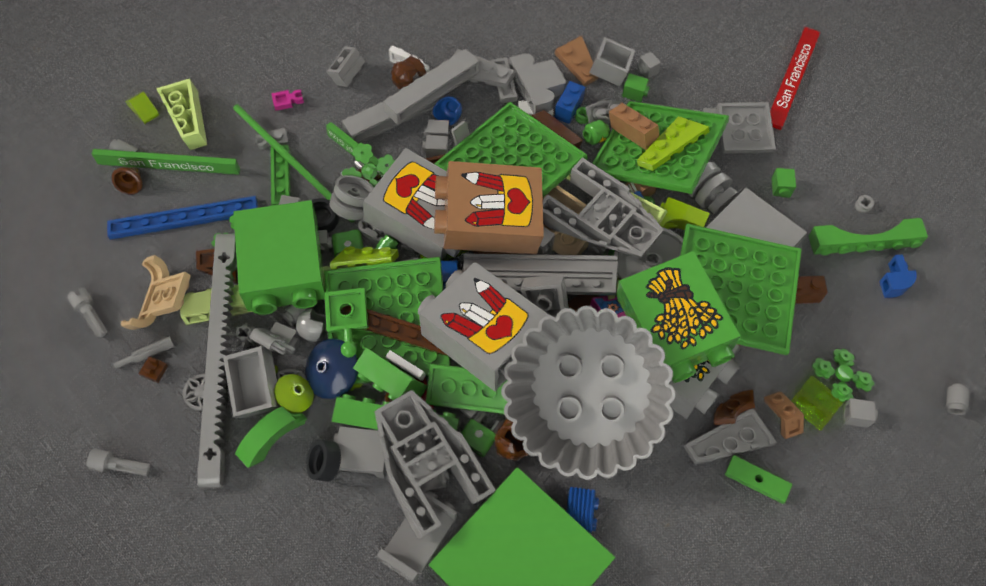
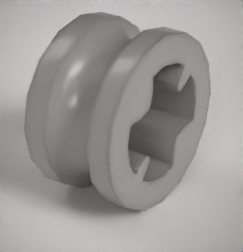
(867, 200)

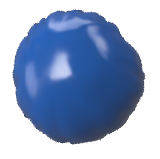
(448, 109)

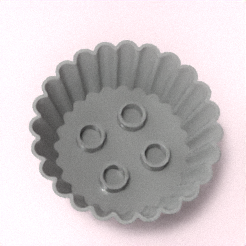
(588, 392)

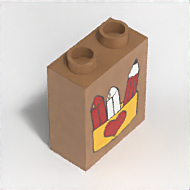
(490, 208)

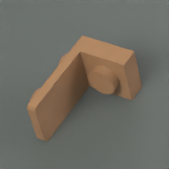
(791, 417)

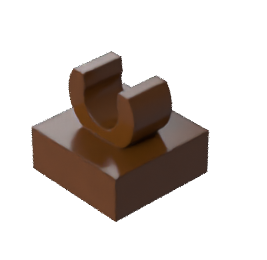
(153, 369)

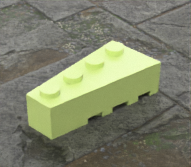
(185, 110)

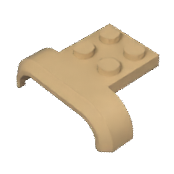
(163, 295)

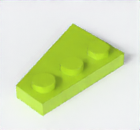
(368, 255)

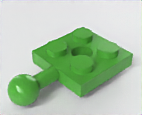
(355, 320)

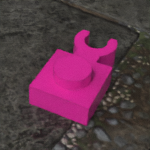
(284, 100)

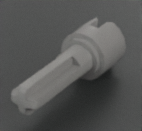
(83, 304)
(103, 461)

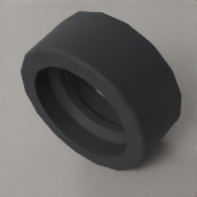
(323, 203)
(323, 460)

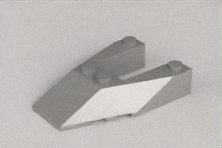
(609, 219)
(418, 448)

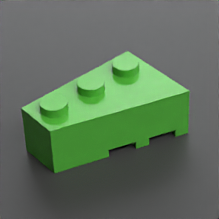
(386, 375)

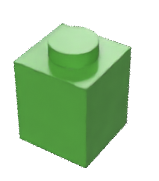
(635, 88)
(783, 182)

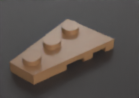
(577, 60)

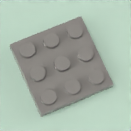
(748, 128)

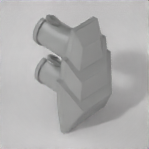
(600, 110)

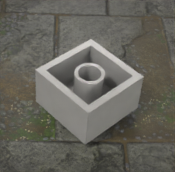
(546, 293)

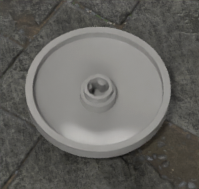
(663, 249)

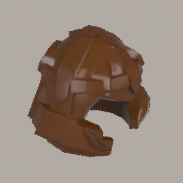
(405, 70)
(507, 444)

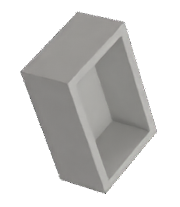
(251, 382)

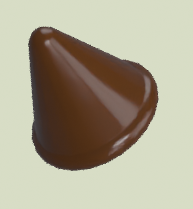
(127, 180)

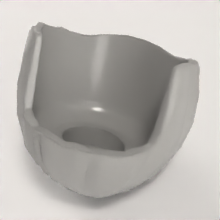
(311, 325)

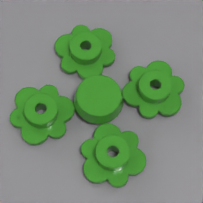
(369, 170)
(843, 373)

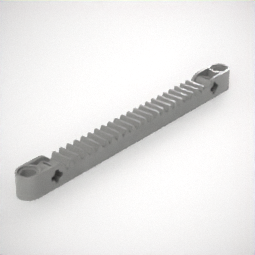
(225, 262)

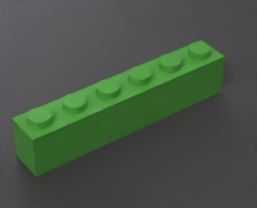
(362, 414)

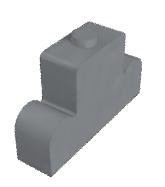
(537, 82)

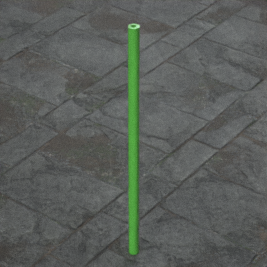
(283, 152)

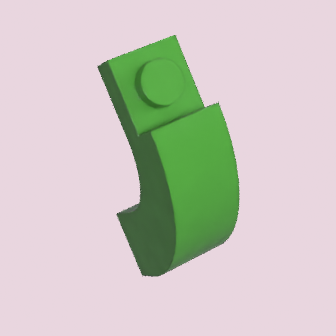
(265, 433)

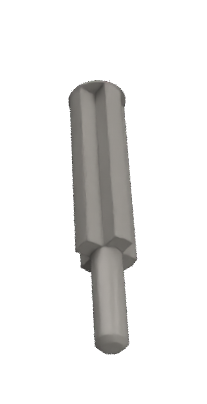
(145, 352)

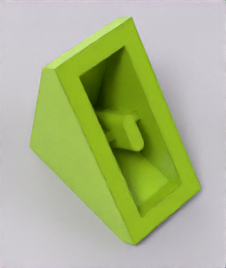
(142, 107)

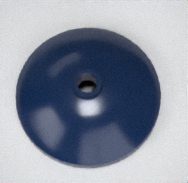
(337, 374)

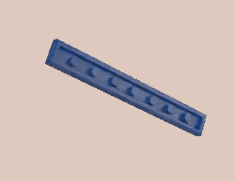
(178, 217)

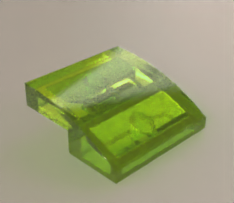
(816, 403)

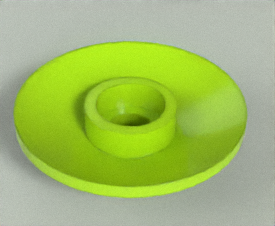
(289, 398)

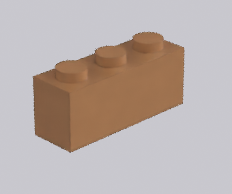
(633, 125)

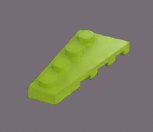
(671, 141)

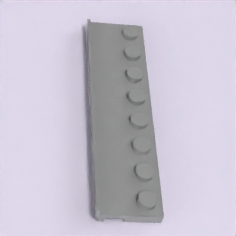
(581, 272)

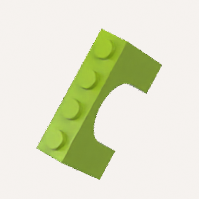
(681, 214)

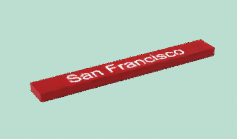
(793, 77)

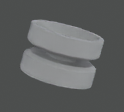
(710, 185)
(349, 196)

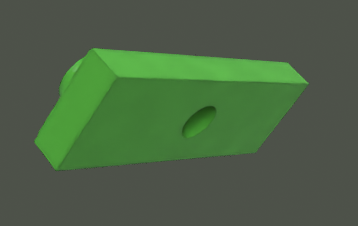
(769, 484)

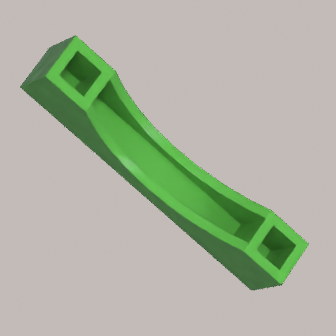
(831, 239)

